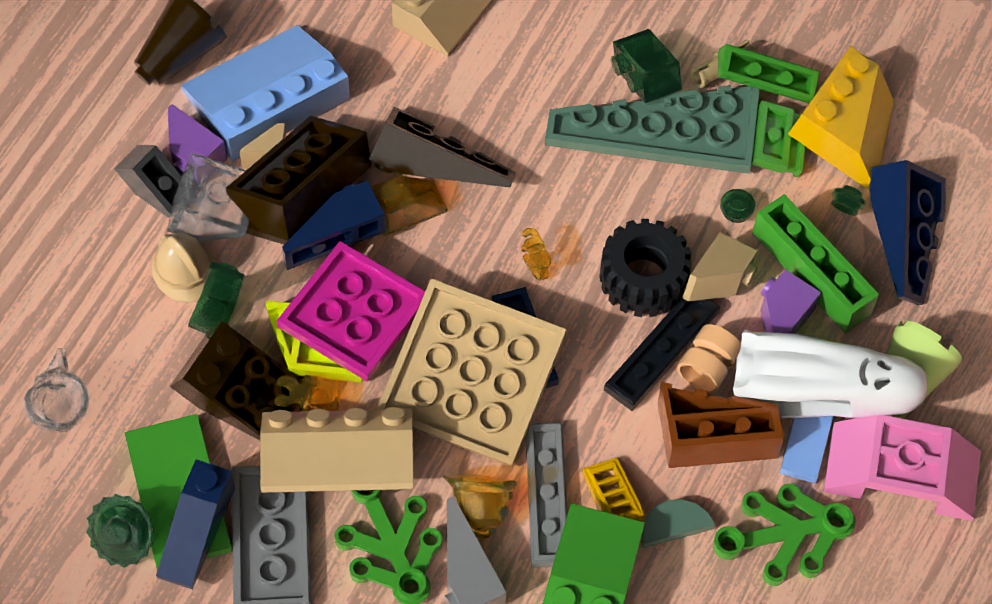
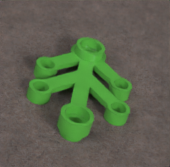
(789, 530)
(392, 548)

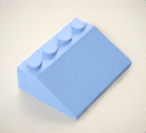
(267, 86)

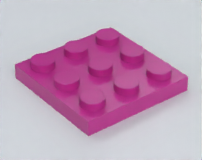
(352, 311)

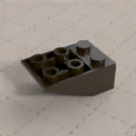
(232, 380)

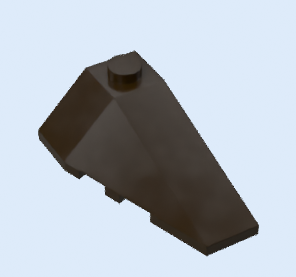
(413, 149)

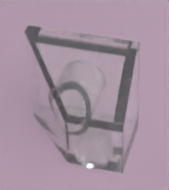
(202, 204)

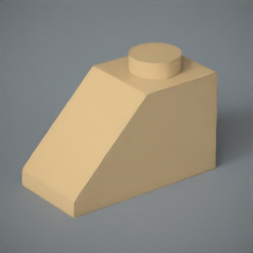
(721, 270)

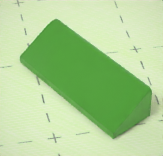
(767, 73)

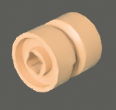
(708, 362)

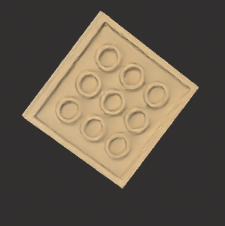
(473, 371)

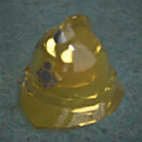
(482, 500)

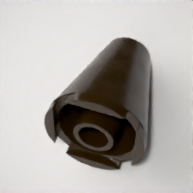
(176, 41)

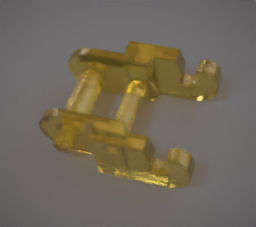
(537, 257)

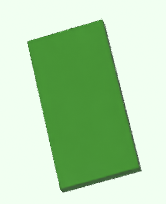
(161, 464)

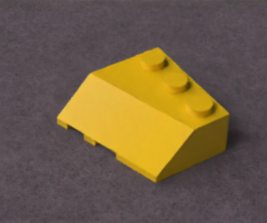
(849, 117)

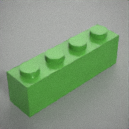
(813, 259)

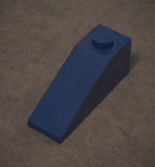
(345, 217)
(195, 523)

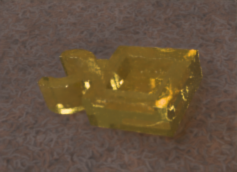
(311, 394)

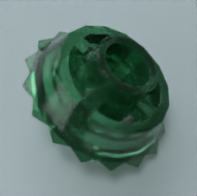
(120, 530)

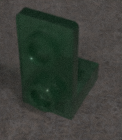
(218, 297)

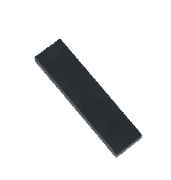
(660, 351)

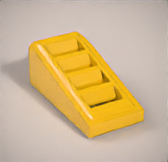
(630, 499)

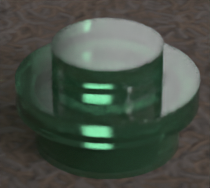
(848, 200)
(737, 205)

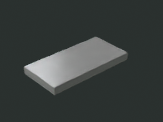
(269, 543)

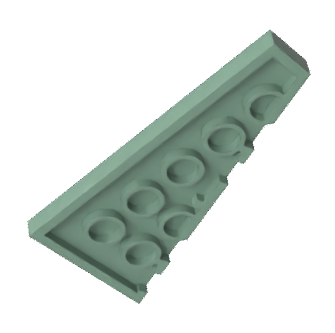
(679, 128)

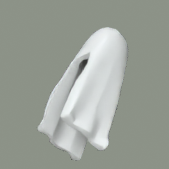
(825, 377)

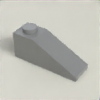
(468, 568)

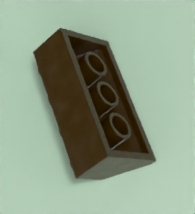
(300, 175)

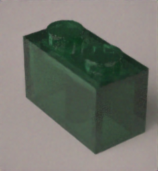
(646, 66)

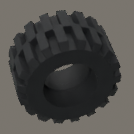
(649, 243)

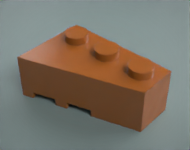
(717, 429)

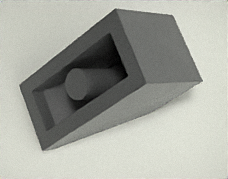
(150, 177)

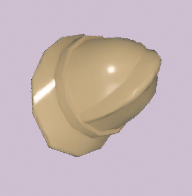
(181, 266)

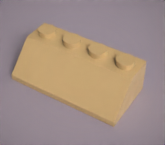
(437, 22)
(336, 450)

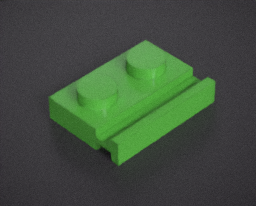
(772, 144)

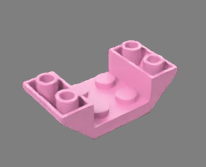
(904, 460)

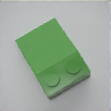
(593, 558)

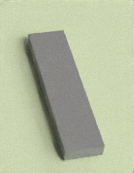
(545, 491)

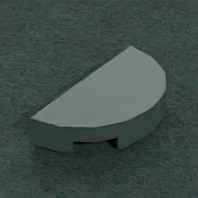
(674, 521)

